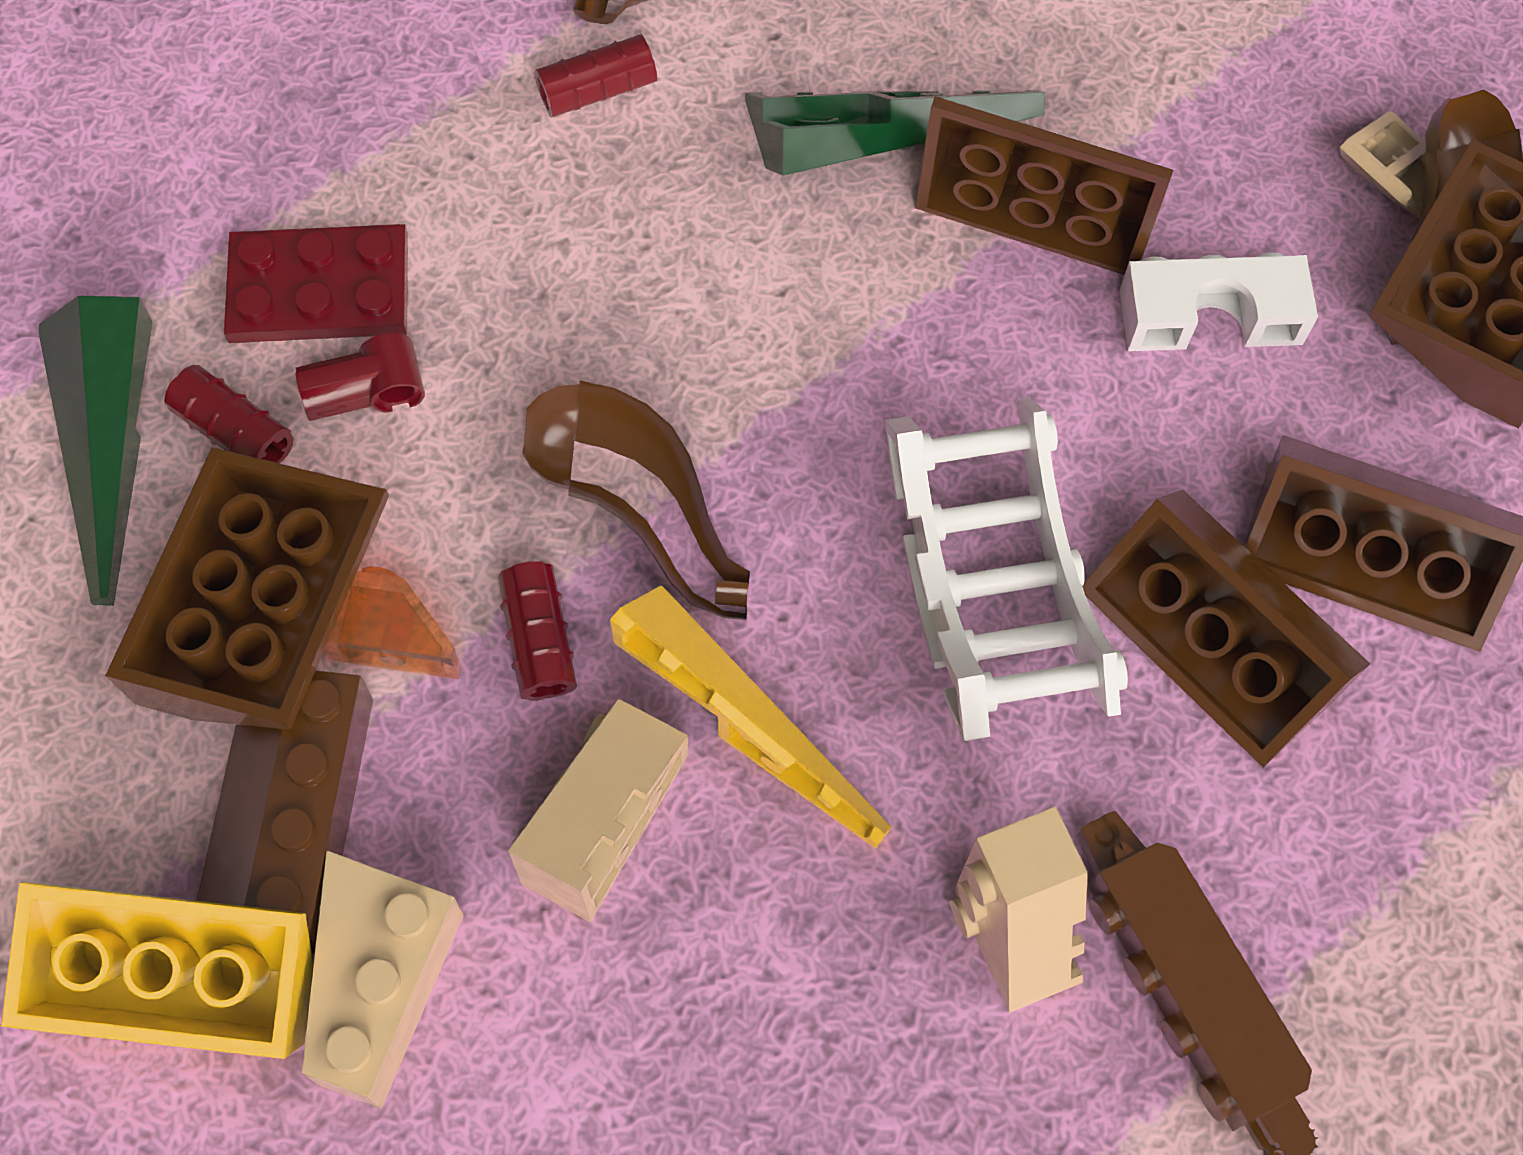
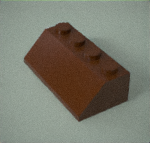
(1385, 542)
(1222, 626)
(288, 802)

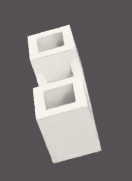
(1264, 293)

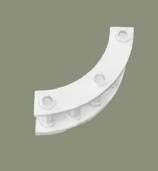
(941, 590)

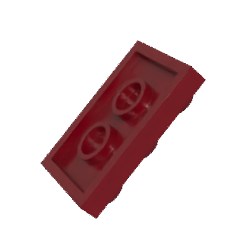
(316, 283)

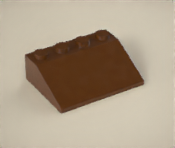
(1039, 186)
(1461, 286)
(246, 592)

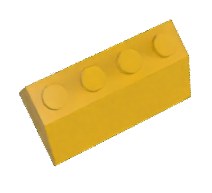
(159, 970)

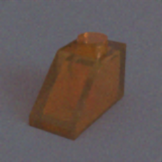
(390, 628)

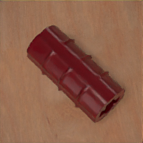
(596, 75)
(226, 416)
(536, 631)

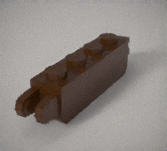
(1201, 986)

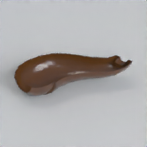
(1450, 130)
(632, 429)

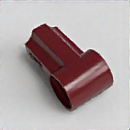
(377, 376)

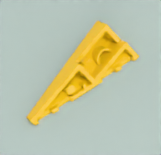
(682, 653)

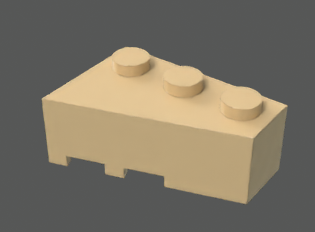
(599, 809)
(1021, 904)
(372, 975)

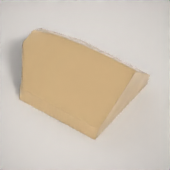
(1389, 159)

